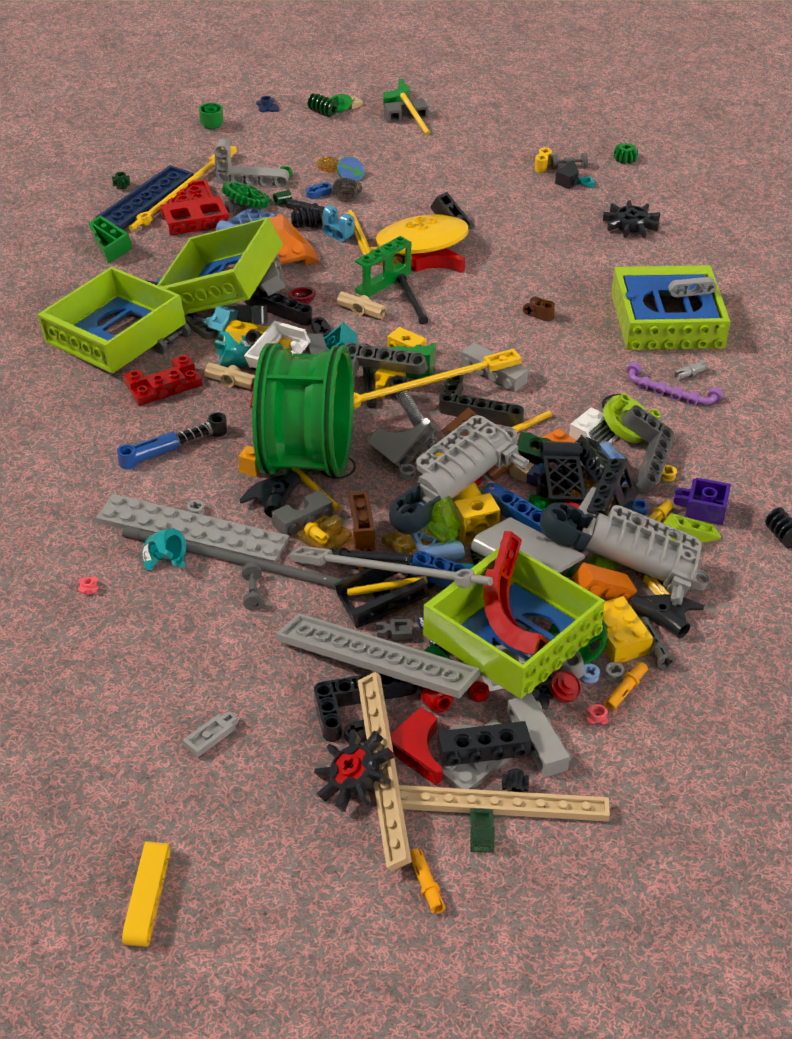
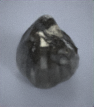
(346, 189)

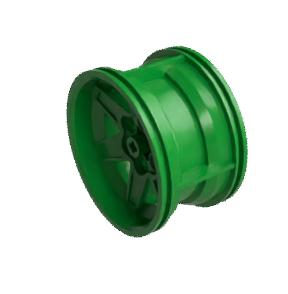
(303, 410)

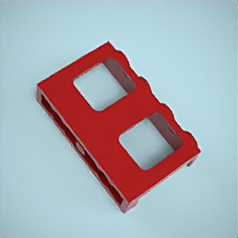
(195, 209)

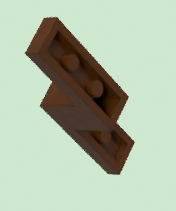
(362, 523)

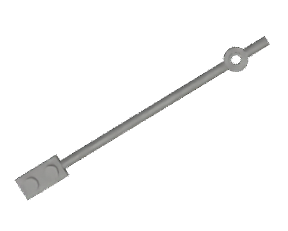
(319, 557)

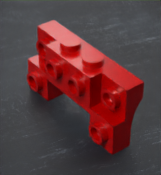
(164, 383)

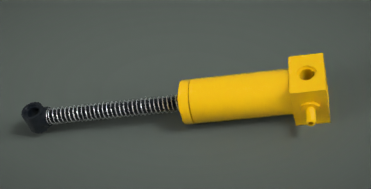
(474, 510)

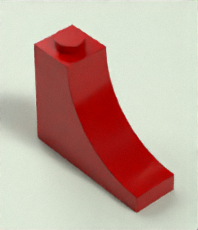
(438, 259)
(411, 744)

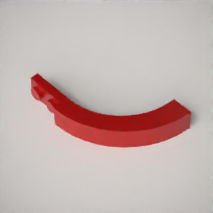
(497, 600)

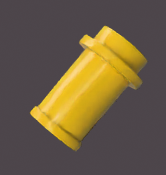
(316, 533)

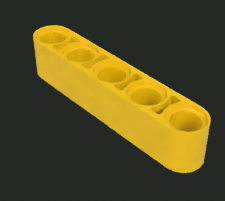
(145, 893)

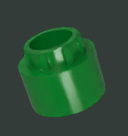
(211, 115)

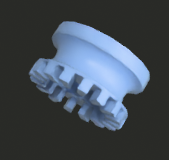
(588, 678)

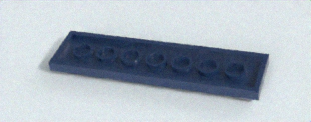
(145, 196)

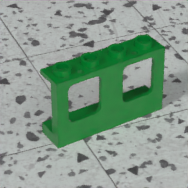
(390, 272)

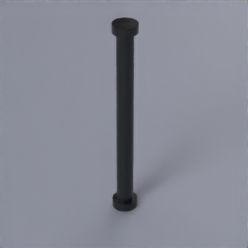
(423, 319)

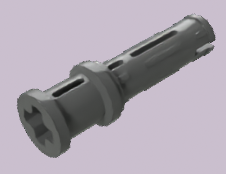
(659, 649)

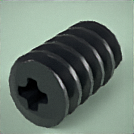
(306, 217)
(781, 525)

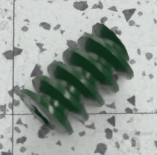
(322, 104)

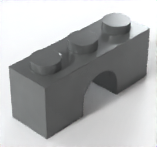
(394, 111)
(290, 521)

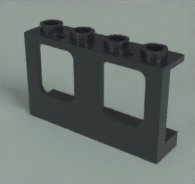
(610, 486)
(385, 601)

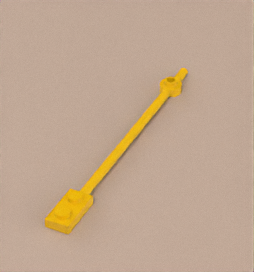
(146, 217)
(492, 362)

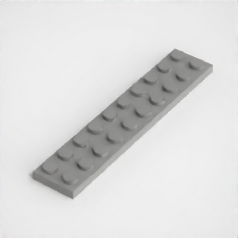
(195, 527)
(379, 655)

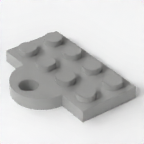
(471, 774)

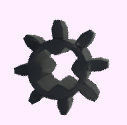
(515, 781)

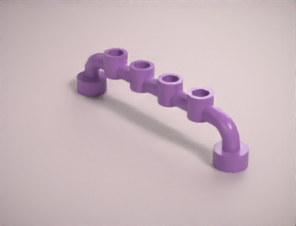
(634, 369)

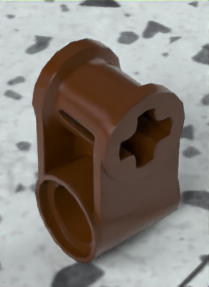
(540, 309)

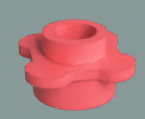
(88, 585)
(594, 711)

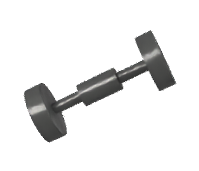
(554, 160)
(161, 346)
(252, 600)

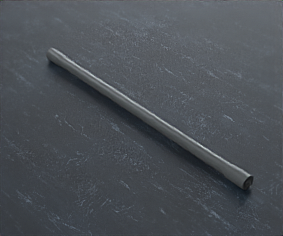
(326, 580)

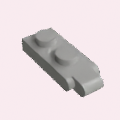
(210, 733)

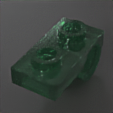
(482, 830)

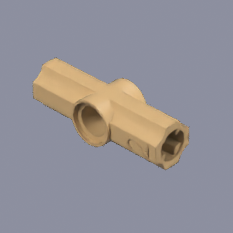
(361, 305)
(230, 376)

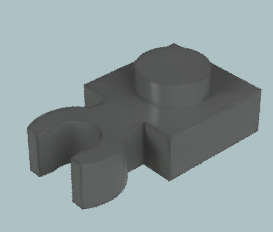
(398, 629)

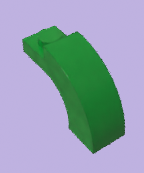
(394, 96)

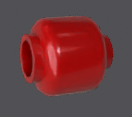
(436, 701)

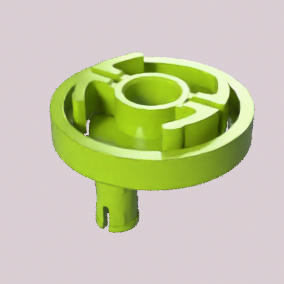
(616, 409)

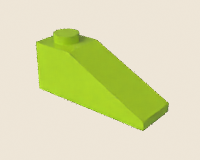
(701, 530)

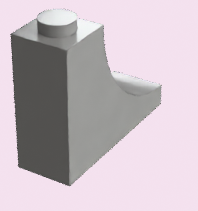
(403, 446)

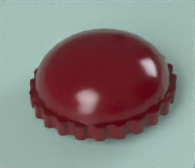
(302, 294)

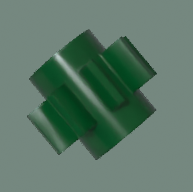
(120, 180)

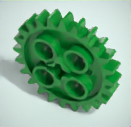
(245, 194)

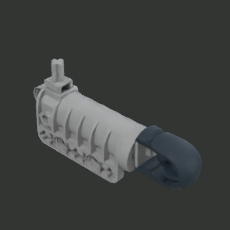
(454, 470)
(630, 544)

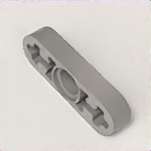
(700, 289)

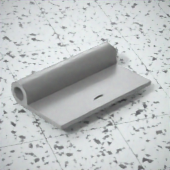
(533, 543)

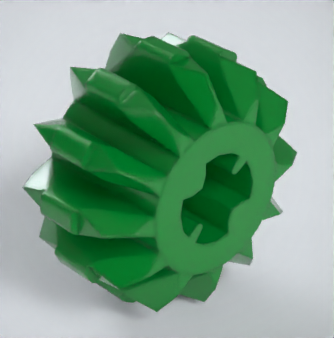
(625, 153)

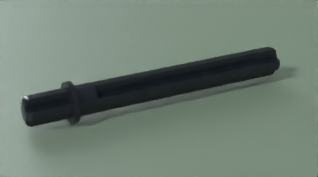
(369, 384)
(398, 558)

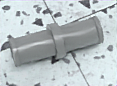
(690, 370)

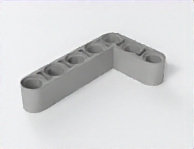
(245, 172)

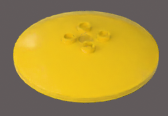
(425, 232)

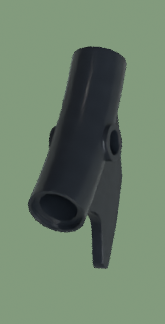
(272, 491)
(661, 611)

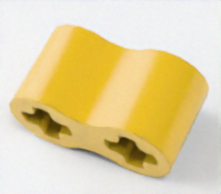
(542, 160)

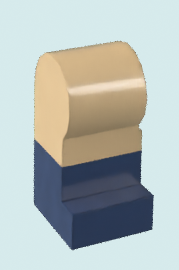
(529, 474)

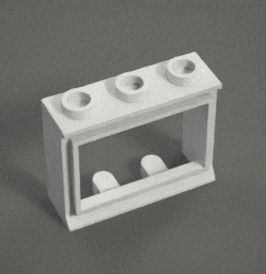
(273, 335)

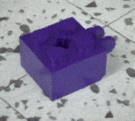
(705, 500)

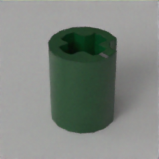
(281, 197)

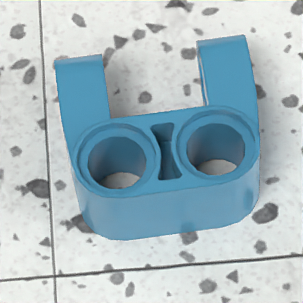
(339, 229)

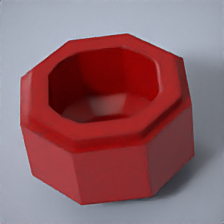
(478, 691)

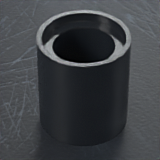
(252, 336)

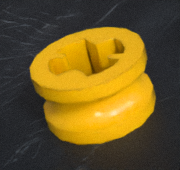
(672, 473)

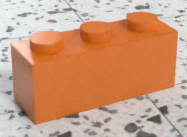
(604, 582)

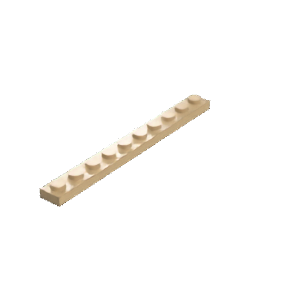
(387, 795)
(505, 803)

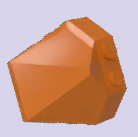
(294, 246)

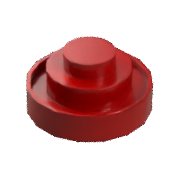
(564, 686)

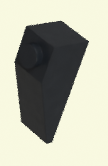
(447, 206)

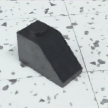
(567, 175)

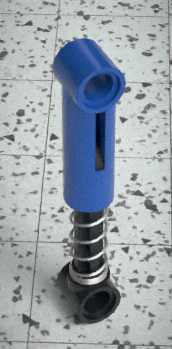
(130, 455)

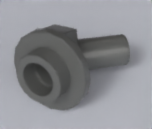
(231, 205)

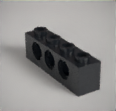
(594, 458)
(483, 743)

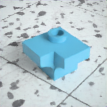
(221, 318)

